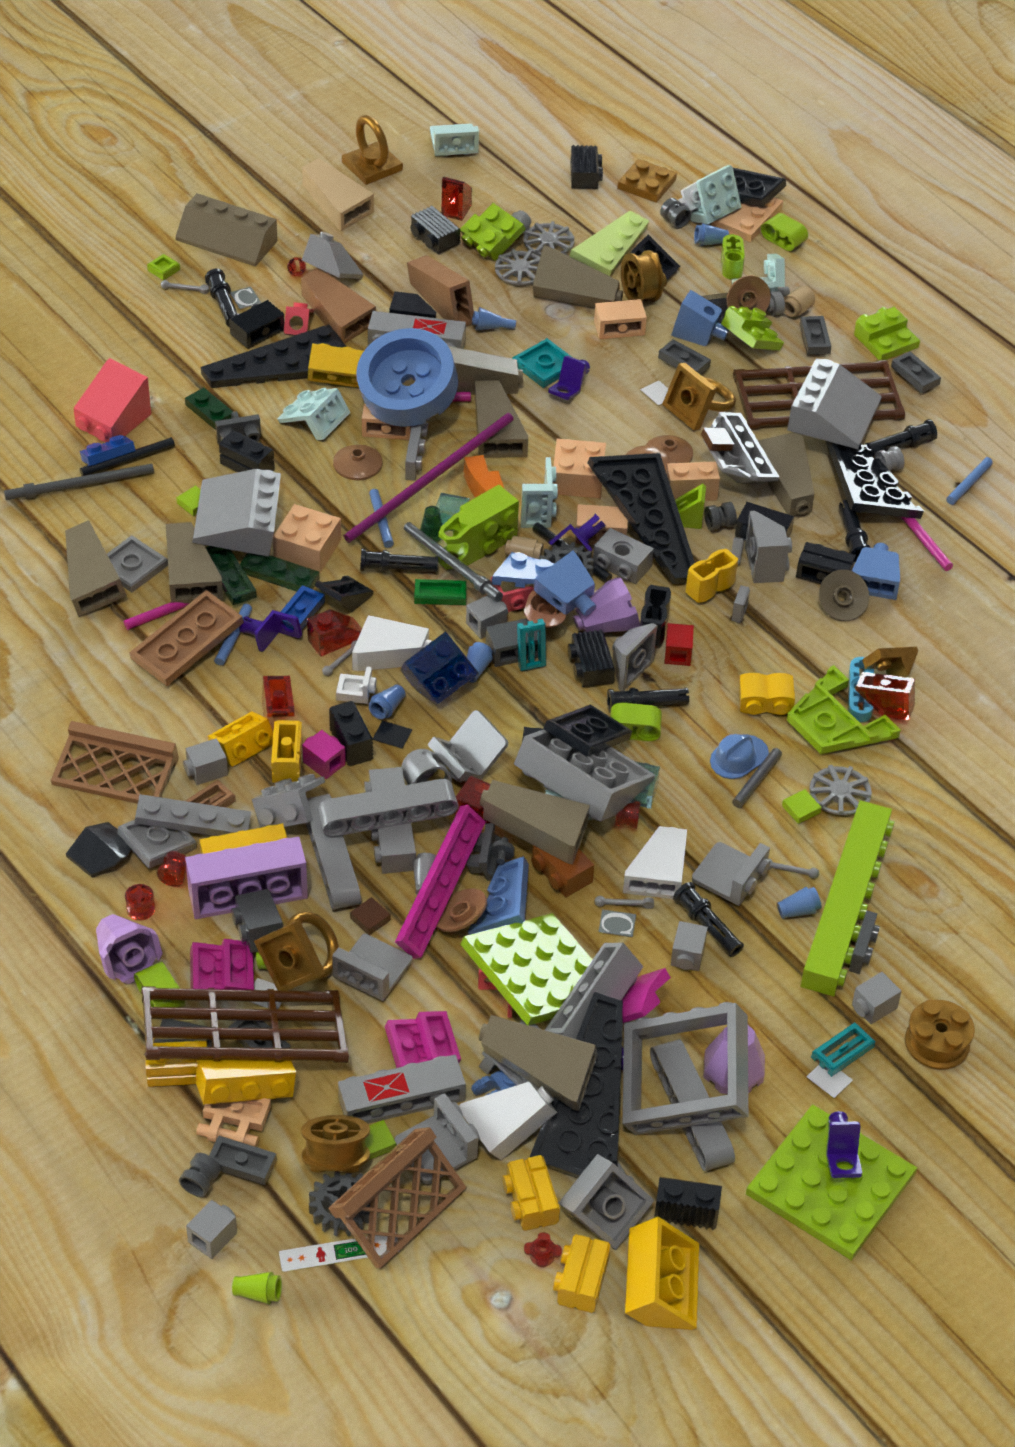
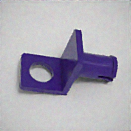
(570, 377)
(584, 533)
(268, 629)
(843, 1145)

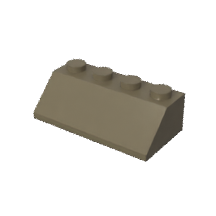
(227, 229)

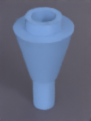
(487, 320)

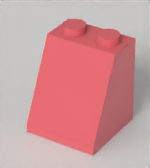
(113, 402)

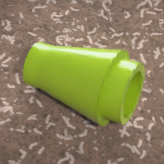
(258, 1287)

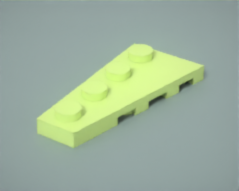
(611, 244)

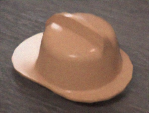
(539, 608)

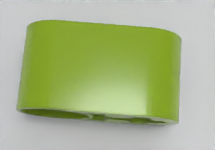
(784, 232)
(732, 257)
(640, 719)
(158, 976)

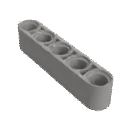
(387, 807)
(333, 861)
(683, 1084)

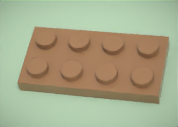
(186, 637)

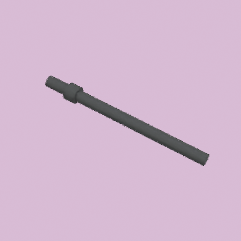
(30, 490)
(480, 583)

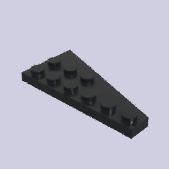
(281, 360)
(870, 484)
(647, 501)
(573, 1136)

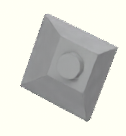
(330, 256)
(633, 654)

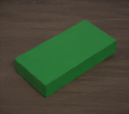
(440, 592)

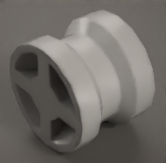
(892, 458)

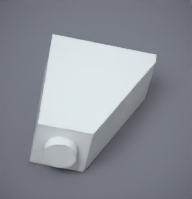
(387, 644)
(658, 865)
(508, 1116)

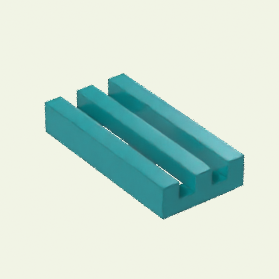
(521, 638)
(827, 1062)

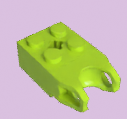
(481, 526)

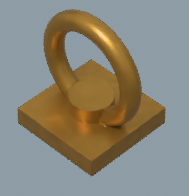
(372, 160)
(692, 396)
(291, 955)

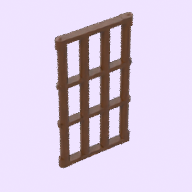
(793, 388)
(270, 1034)

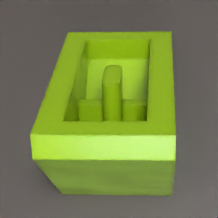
(692, 507)

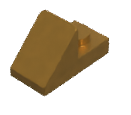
(894, 661)

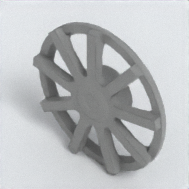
(548, 238)
(519, 268)
(840, 790)

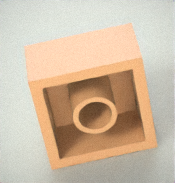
(572, 472)
(307, 537)

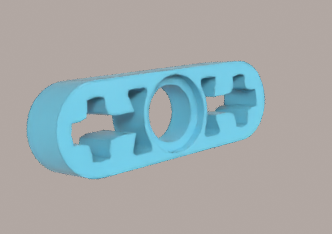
(853, 696)

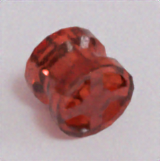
(628, 815)
(173, 869)
(135, 897)

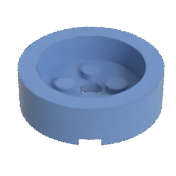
(399, 358)

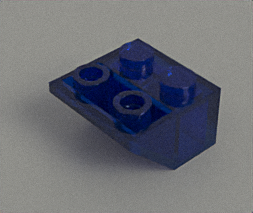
(439, 669)

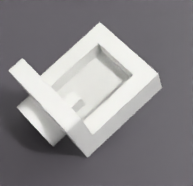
(690, 197)
(356, 687)

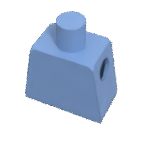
(698, 320)
(879, 570)
(567, 585)

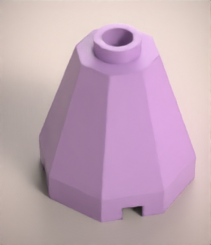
(612, 610)
(126, 947)
(717, 1062)

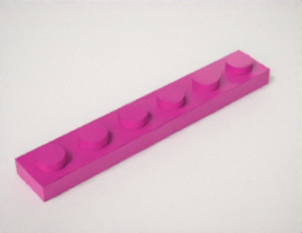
(440, 882)

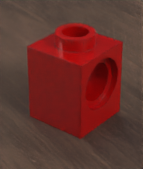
(679, 644)

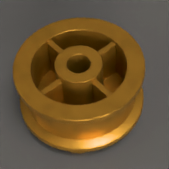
(642, 276)
(939, 1034)
(335, 1143)

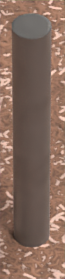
(757, 777)

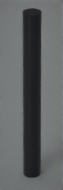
(139, 453)
(548, 535)

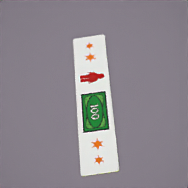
(328, 1253)

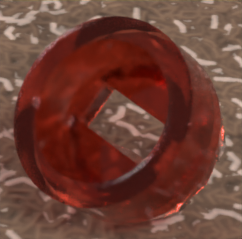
(292, 266)

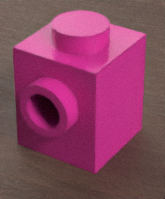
(323, 754)

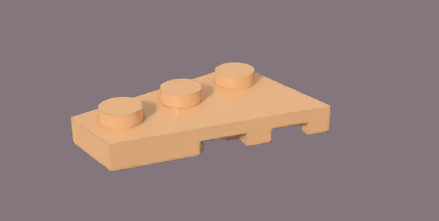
(748, 219)

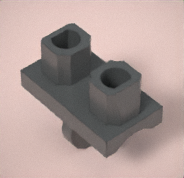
(246, 425)
(492, 851)

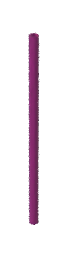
(427, 478)

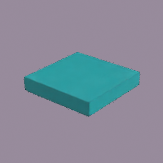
(542, 362)

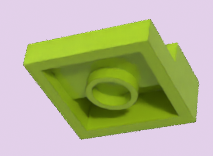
(491, 231)
(752, 327)
(885, 333)

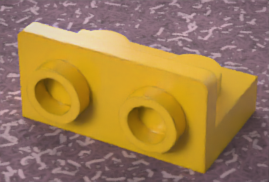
(244, 737)

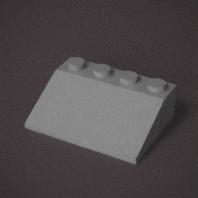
(833, 405)
(238, 511)
(601, 780)

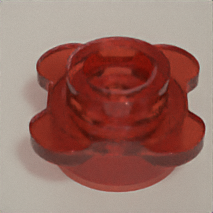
(542, 1258)

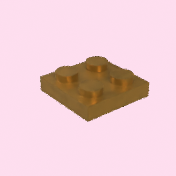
(647, 180)

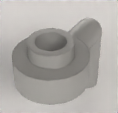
(777, 303)

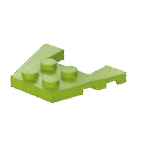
(829, 724)

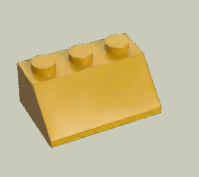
(662, 1276)

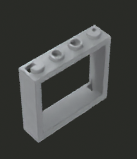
(691, 1112)

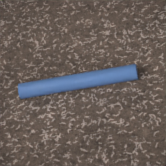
(969, 480)
(383, 523)
(231, 639)

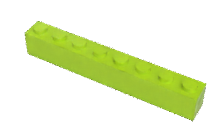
(846, 899)

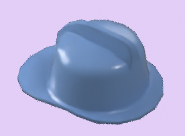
(738, 755)

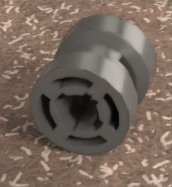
(673, 210)
(720, 516)
(198, 1177)

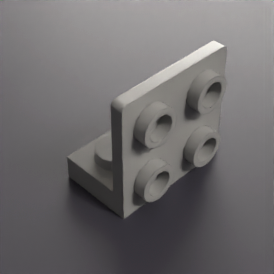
(371, 966)

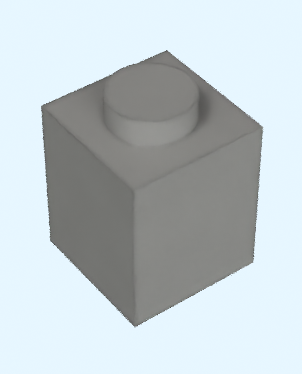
(485, 613)
(205, 762)
(689, 946)
(876, 998)
(212, 1228)

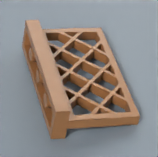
(119, 743)
(380, 1177)

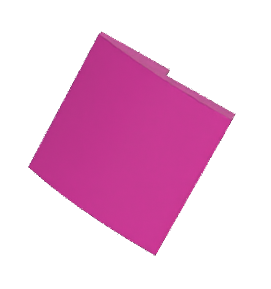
(221, 966)
(641, 995)
(421, 1038)

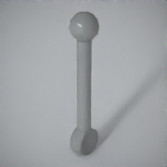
(204, 289)
(327, 670)
(813, 872)
(647, 903)

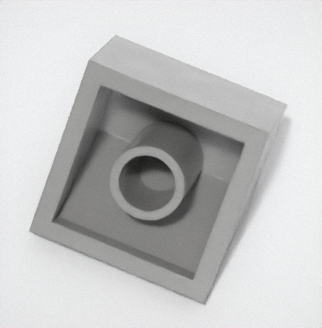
(767, 549)
(606, 1201)

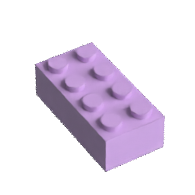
(223, 874)

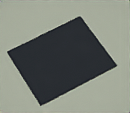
(392, 734)

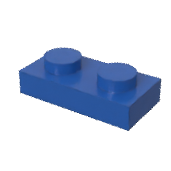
(100, 452)
(303, 605)

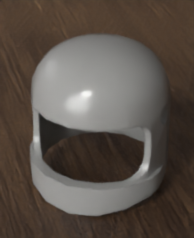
(421, 765)

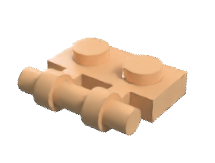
(243, 1114)

